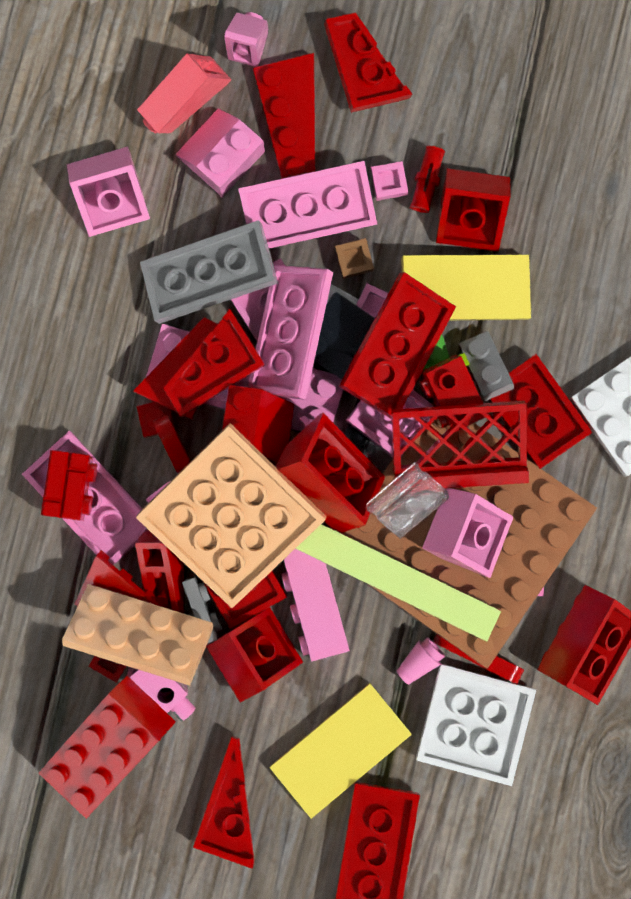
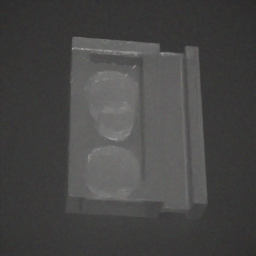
(407, 500)

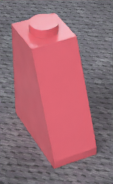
(183, 93)

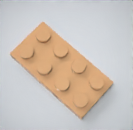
(138, 634)

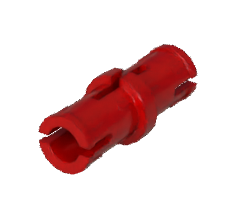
(432, 159)

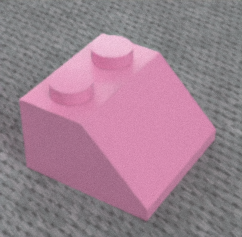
(222, 151)
(107, 191)
(468, 532)

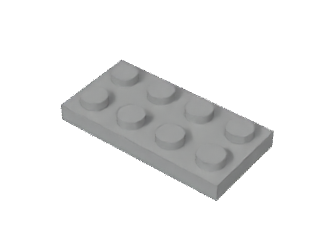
(208, 272)

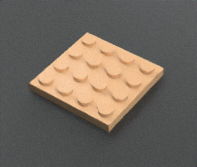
(231, 516)

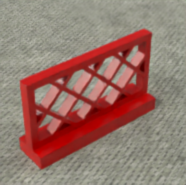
(467, 472)

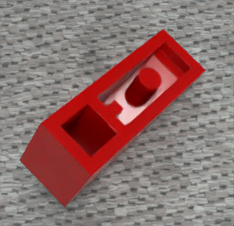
(161, 571)

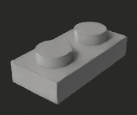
(486, 366)
(197, 596)

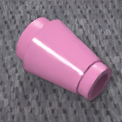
(421, 660)

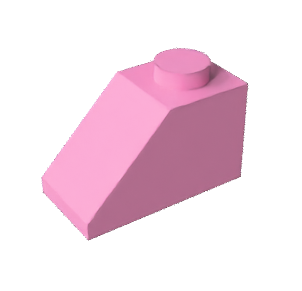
(246, 38)

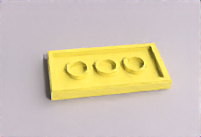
(476, 284)
(340, 750)

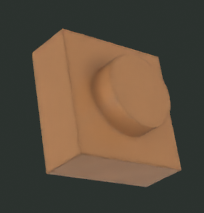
(354, 258)

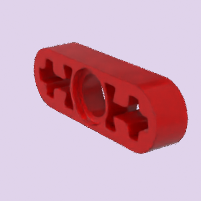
(498, 666)

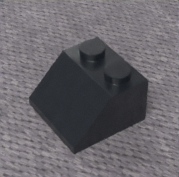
(341, 334)

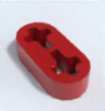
(172, 442)

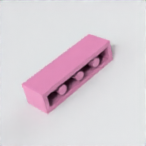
(314, 606)

